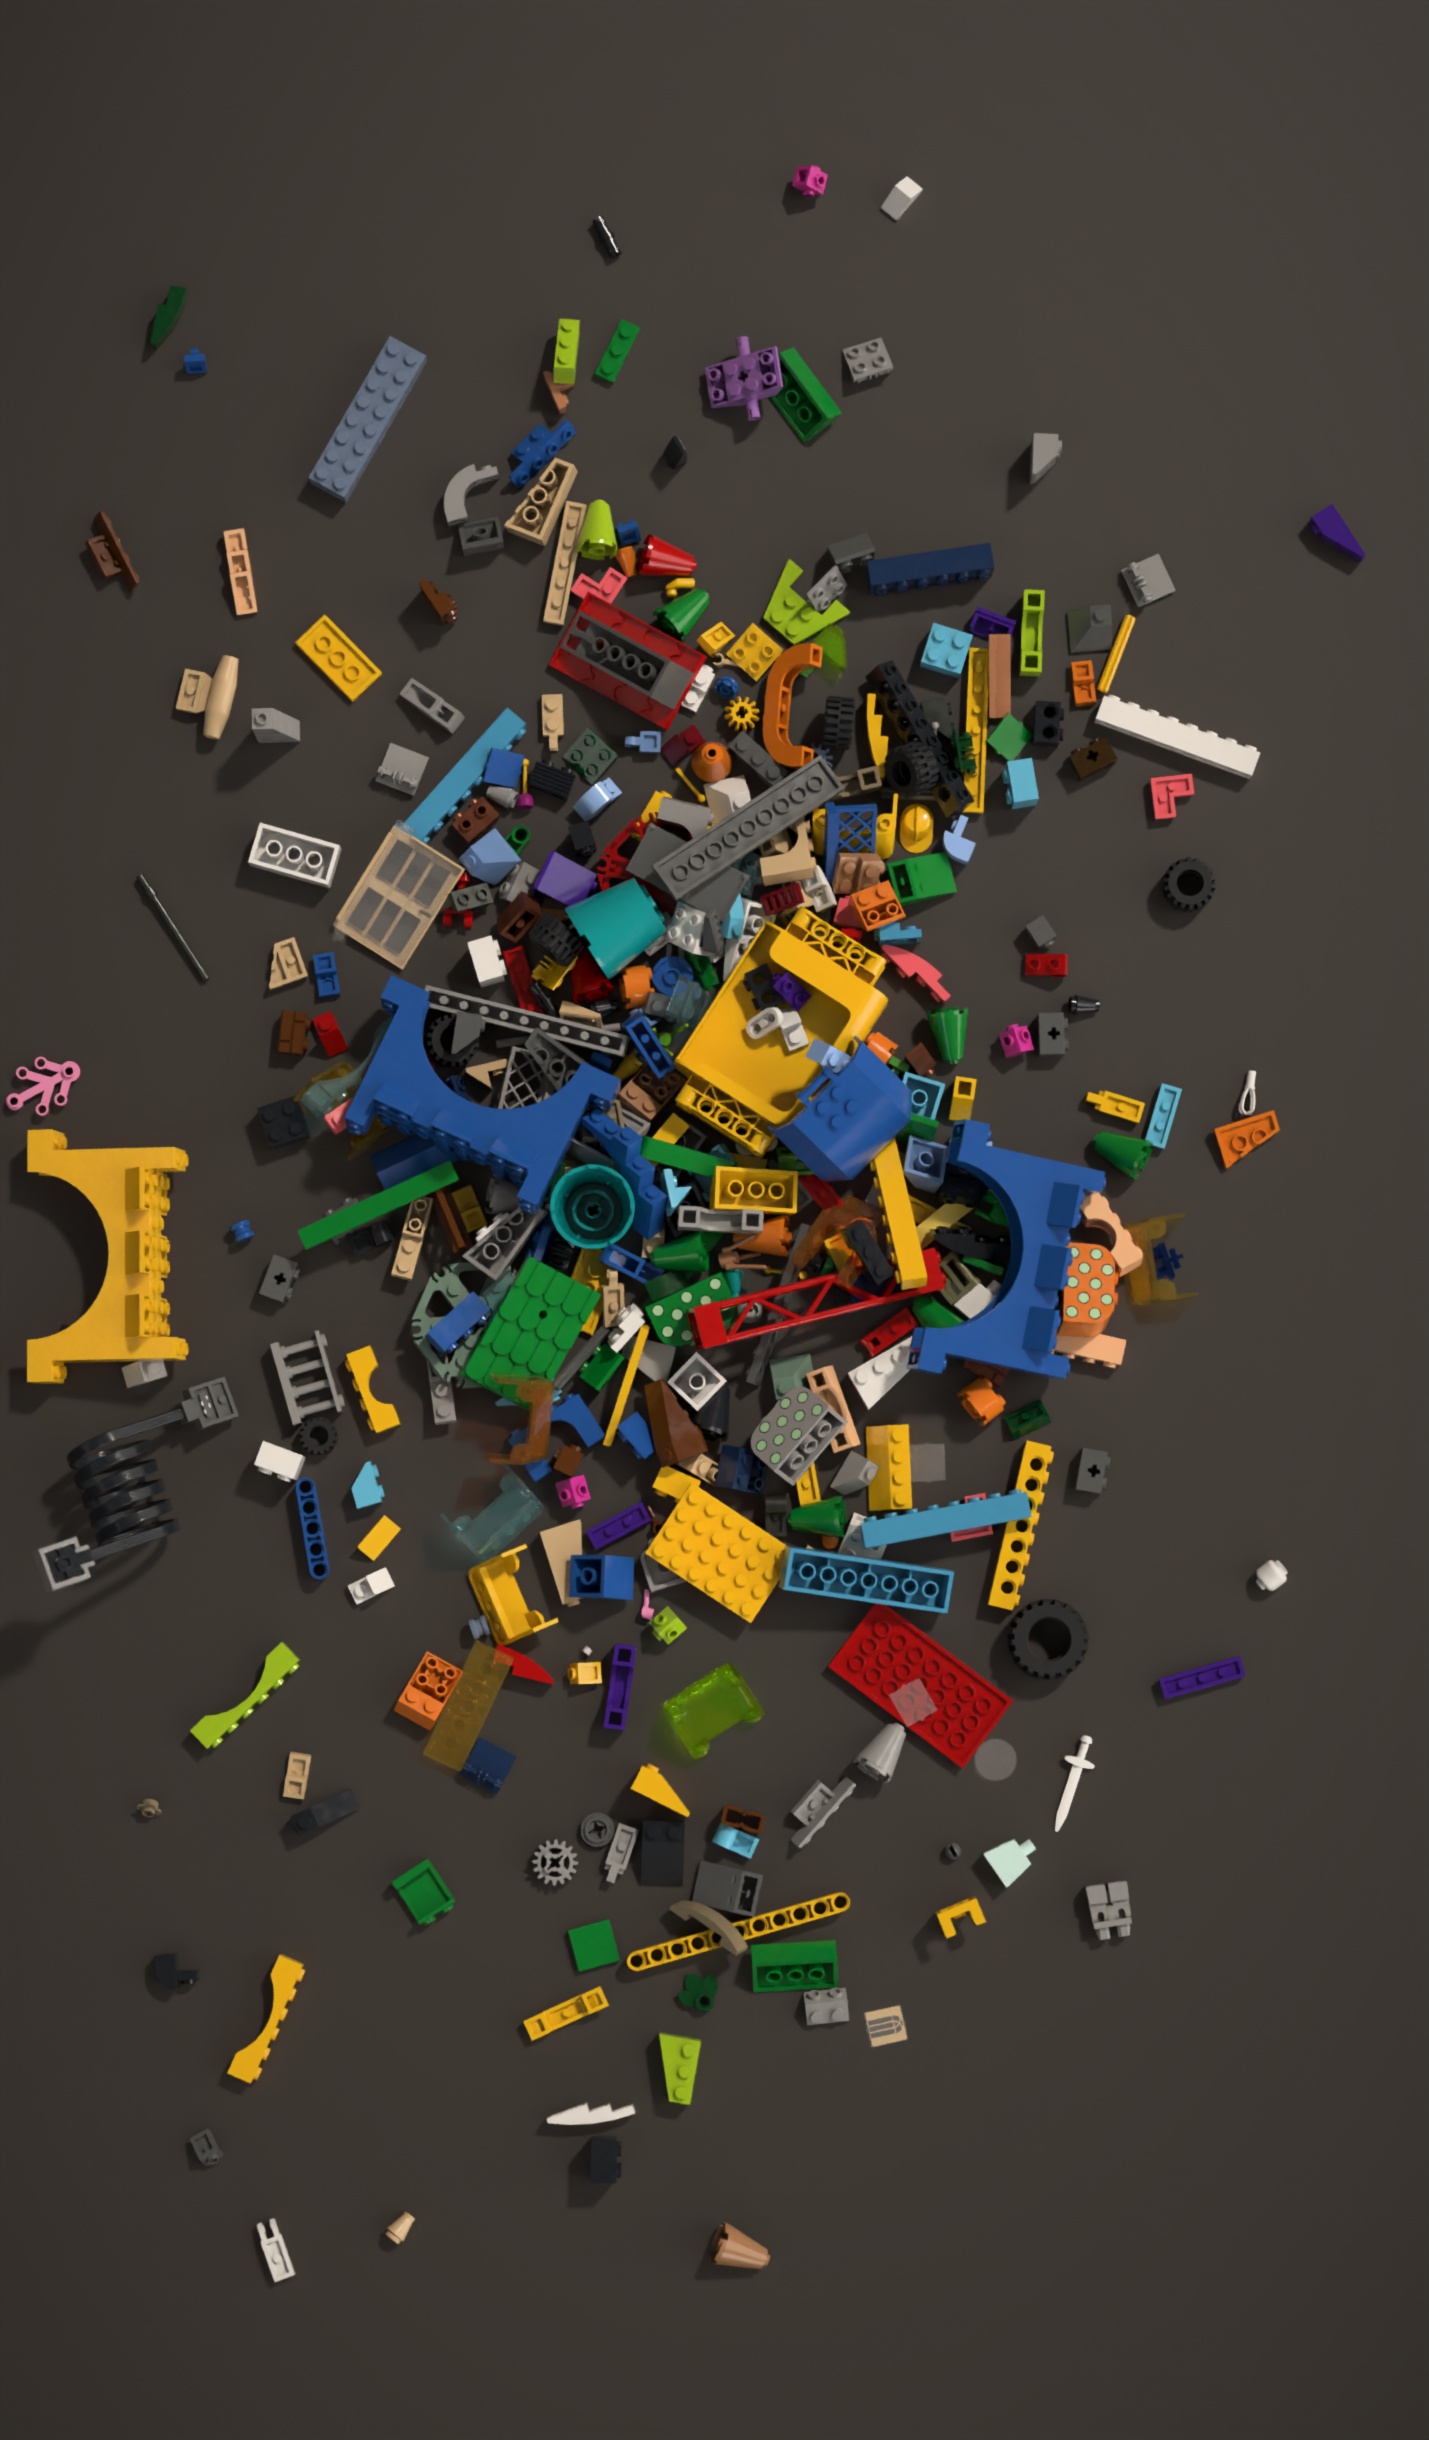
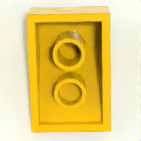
(655, 1787)

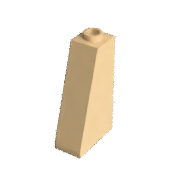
(559, 1546)

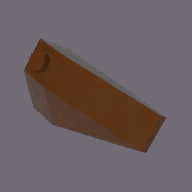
(672, 1430)

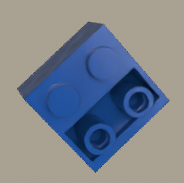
(638, 1434)

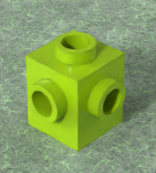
(667, 1625)

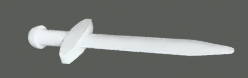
(1078, 1764)

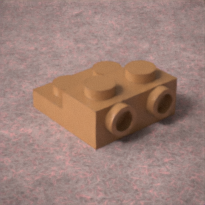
(856, 872)

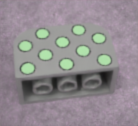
(796, 1433)

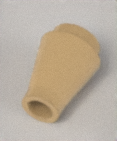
(398, 2230)

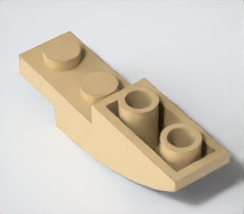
(412, 1238)

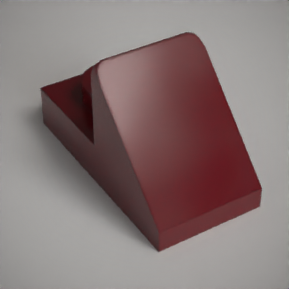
(682, 744)

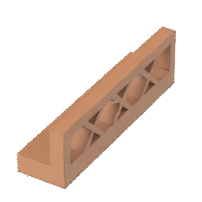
(999, 675)

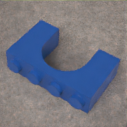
(573, 1412)

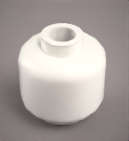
(1271, 1575)

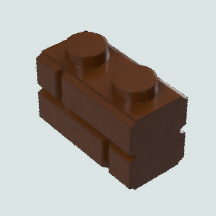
(293, 1033)

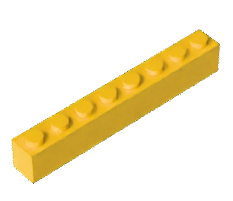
(898, 1218)

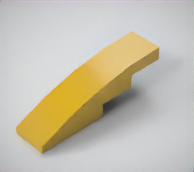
(877, 743)

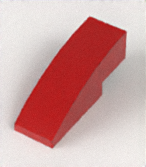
(526, 1667)

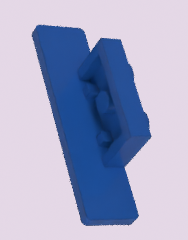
(538, 449)
(542, 1239)

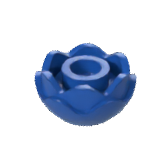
(726, 687)

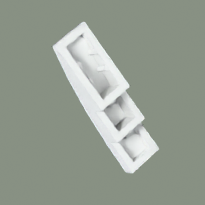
(583, 2115)

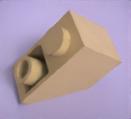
(701, 1467)

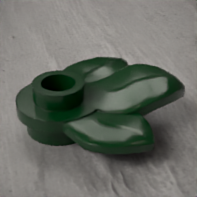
(698, 1988)

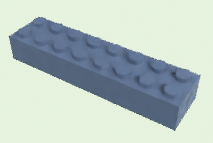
(368, 419)

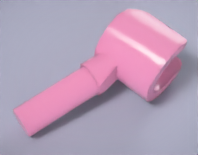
(646, 1613)

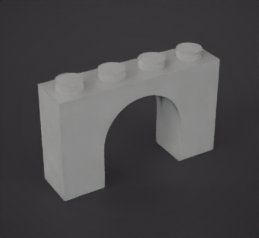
(690, 815)

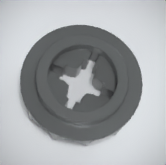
(592, 1838)

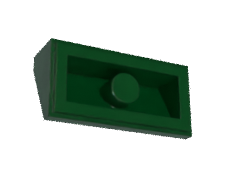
(1027, 1420)

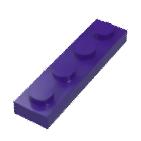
(1202, 1677)

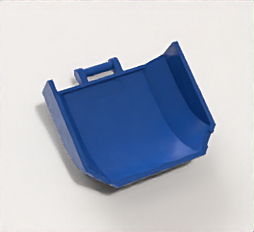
(848, 1117)

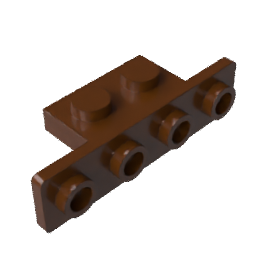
(109, 554)

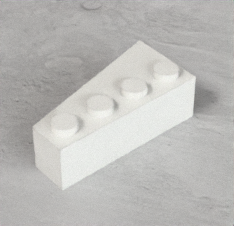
(881, 1373)

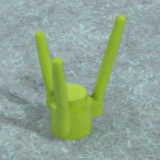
(666, 1038)

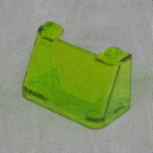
(711, 1708)

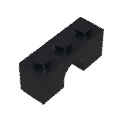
(863, 1244)

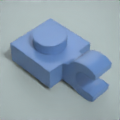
(647, 742)

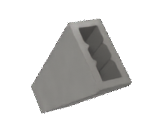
(274, 726)

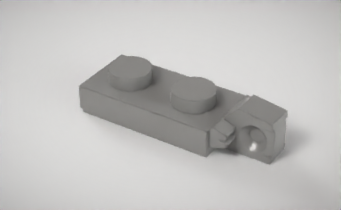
(620, 1851)

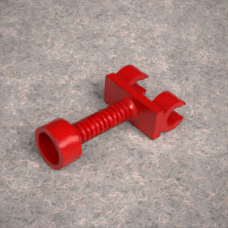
(468, 920)

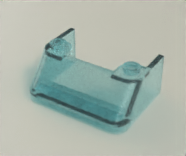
(500, 1520)

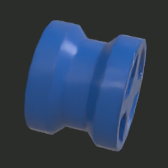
(242, 1231)

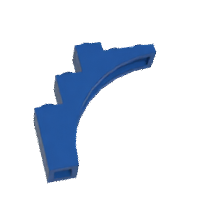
(625, 1150)

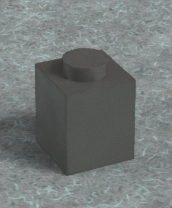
(1041, 932)

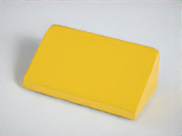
(379, 1538)

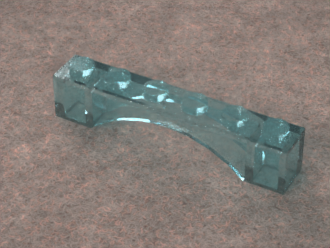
(325, 1093)

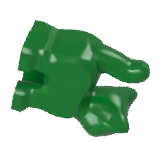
(996, 1214)

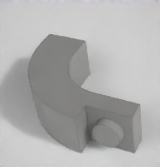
(460, 486)

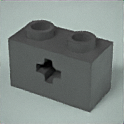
(1047, 1046)
(276, 1268)
(1087, 1460)

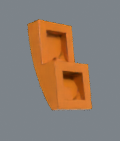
(1083, 683)

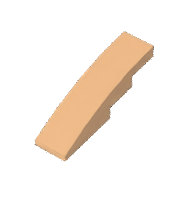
(240, 571)

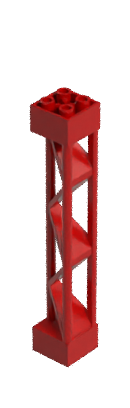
(709, 1329)

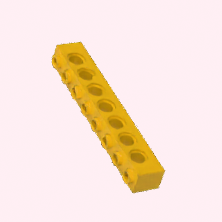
(997, 1597)

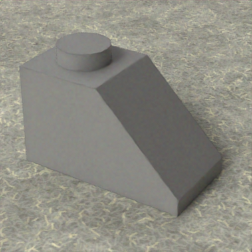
(854, 1474)

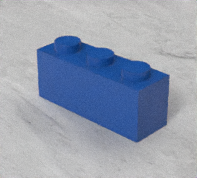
(648, 1045)
(458, 1323)

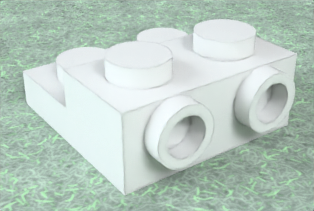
(699, 689)
(629, 1321)

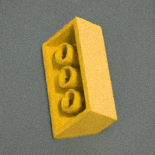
(754, 1189)
(890, 1451)

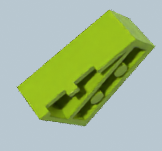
(680, 2065)

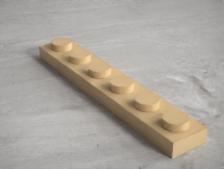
(564, 563)

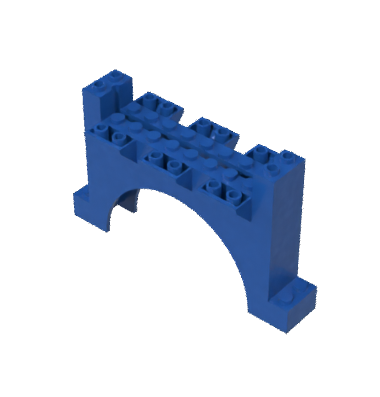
(516, 1142)
(1040, 1207)

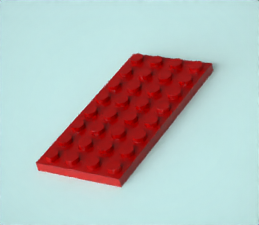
(893, 1652)

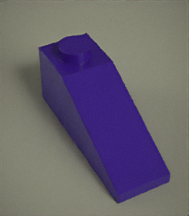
(1333, 530)

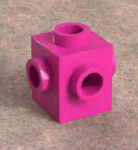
(810, 180)
(1016, 1040)
(573, 1491)

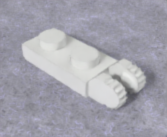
(276, 2252)

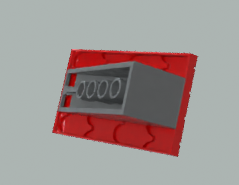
(627, 660)

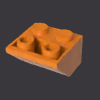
(876, 906)

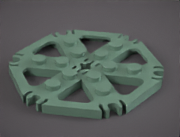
(454, 1293)

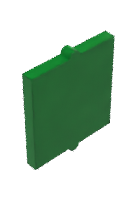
(1009, 737)

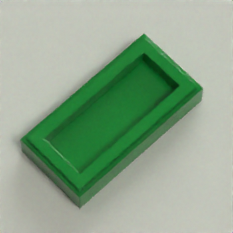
(986, 1264)

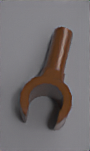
(654, 1519)

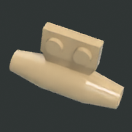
(208, 695)

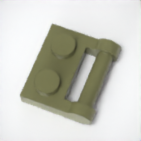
(954, 1288)

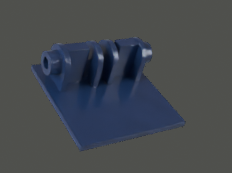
(488, 1765)

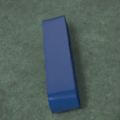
(306, 1519)

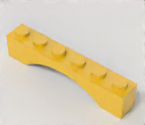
(284, 1977)

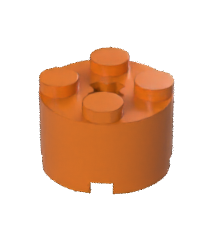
(635, 985)
(881, 1046)
(981, 1400)

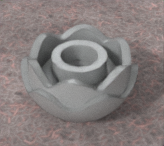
(752, 1316)

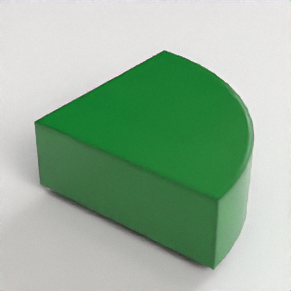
(827, 1267)

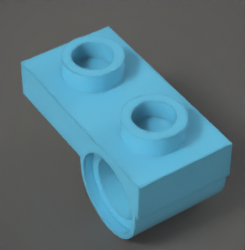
(735, 1840)

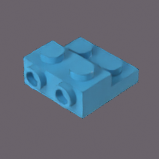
(892, 935)

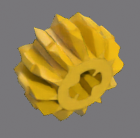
(734, 711)

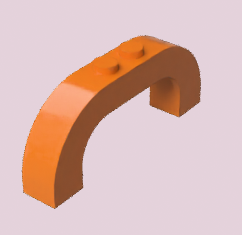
(778, 702)

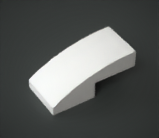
(820, 891)

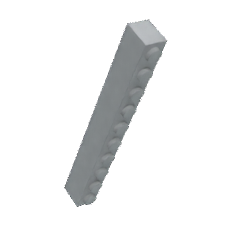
(527, 1021)

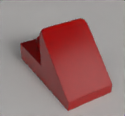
(330, 1034)

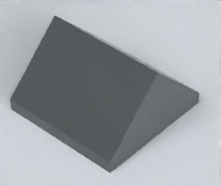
(481, 536)

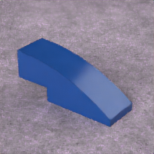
(630, 1264)

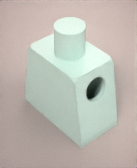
(1009, 1859)

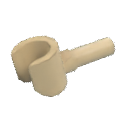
(724, 661)

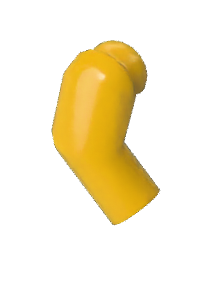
(672, 587)

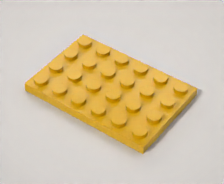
(719, 1552)

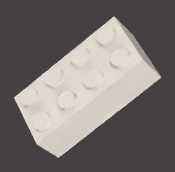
(294, 855)

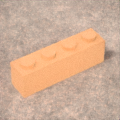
(1092, 1349)

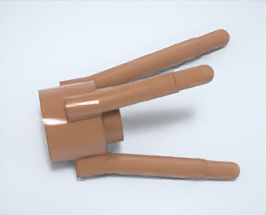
(729, 1258)

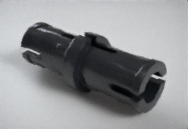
(607, 237)
(544, 1000)

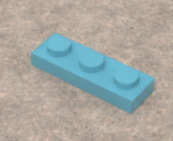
(1163, 1115)

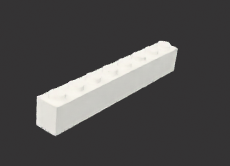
(1177, 737)

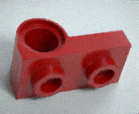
(1046, 965)

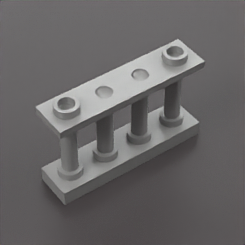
(293, 1392)

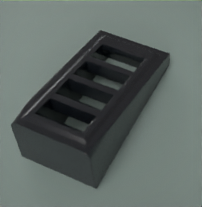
(675, 453)

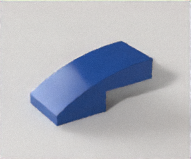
(326, 975)

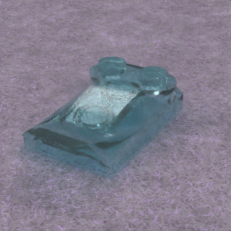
(688, 1003)

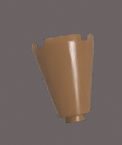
(736, 2249)

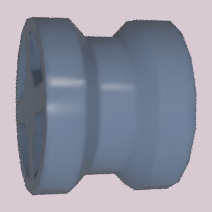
(479, 1627)

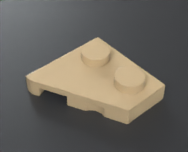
(286, 964)

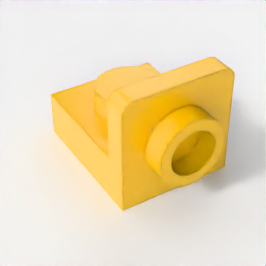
(584, 1673)

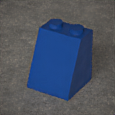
(601, 1577)

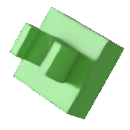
(898, 1066)

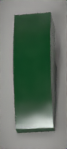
(168, 315)

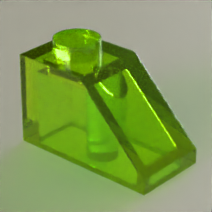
(833, 645)

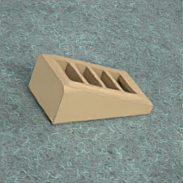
(578, 1014)

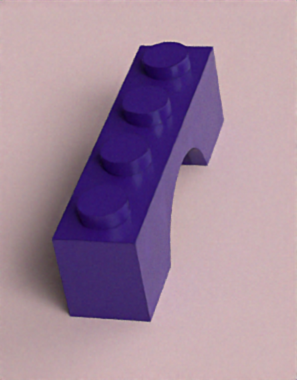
(620, 1686)

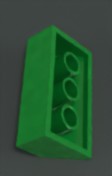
(803, 397)
(794, 1966)

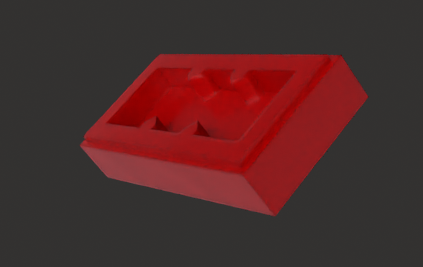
(853, 933)

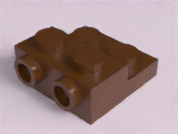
(442, 604)

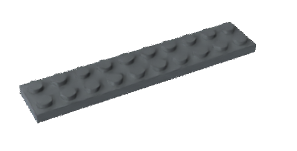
(747, 828)

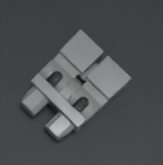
(1117, 1895)

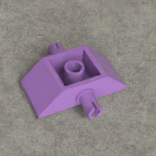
(745, 379)

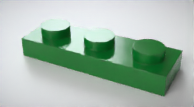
(617, 351)

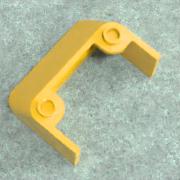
(884, 833)
(502, 1599)

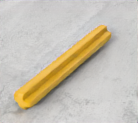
(1116, 653)

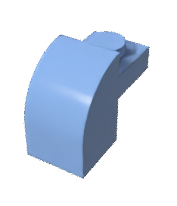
(596, 799)
(956, 846)

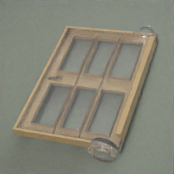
(398, 896)

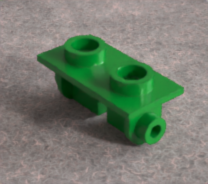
(702, 970)

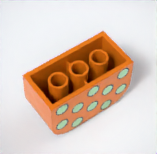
(1090, 1294)

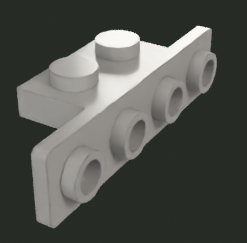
(817, 1807)

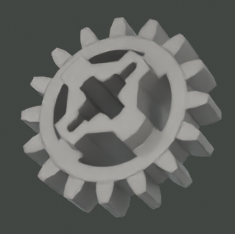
(548, 1854)

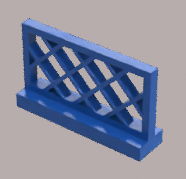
(832, 831)

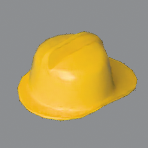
(916, 828)

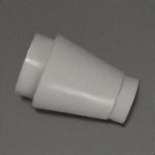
(504, 796)

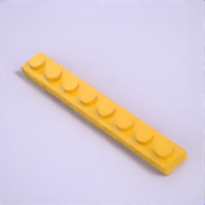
(977, 723)

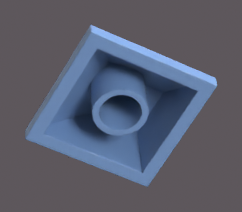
(490, 858)
(925, 1163)

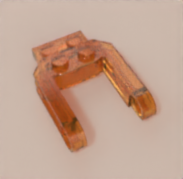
(834, 1220)

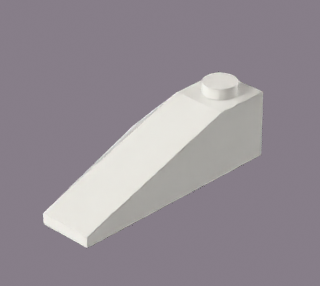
(754, 918)

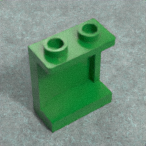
(424, 1892)

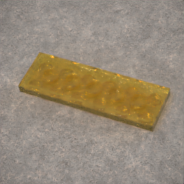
(468, 1705)

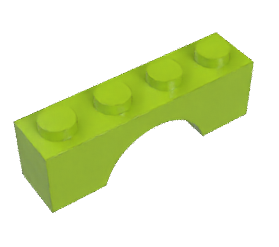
(1031, 633)

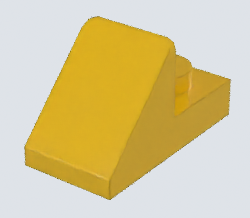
(715, 639)

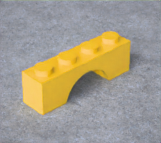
(363, 1364)

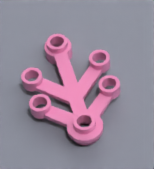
(45, 1084)

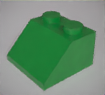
(601, 1368)

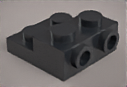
(961, 1187)

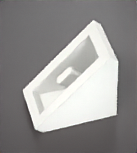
(901, 197)

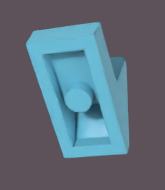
(674, 1194)

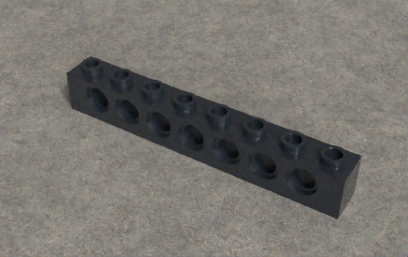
(913, 726)

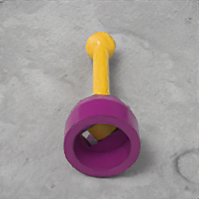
(525, 800)

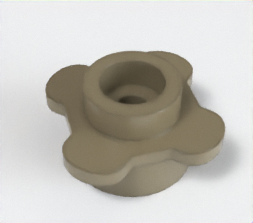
(149, 1808)

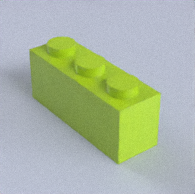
(566, 351)

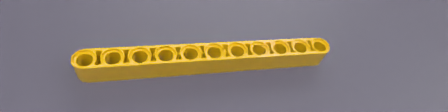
(747, 1924)

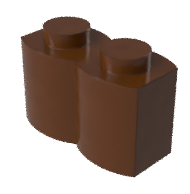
(749, 1820)

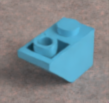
(365, 1489)

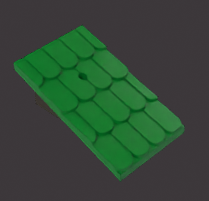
(530, 1329)

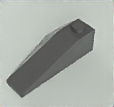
(553, 1058)

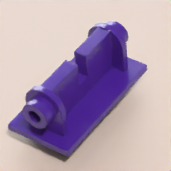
(790, 989)

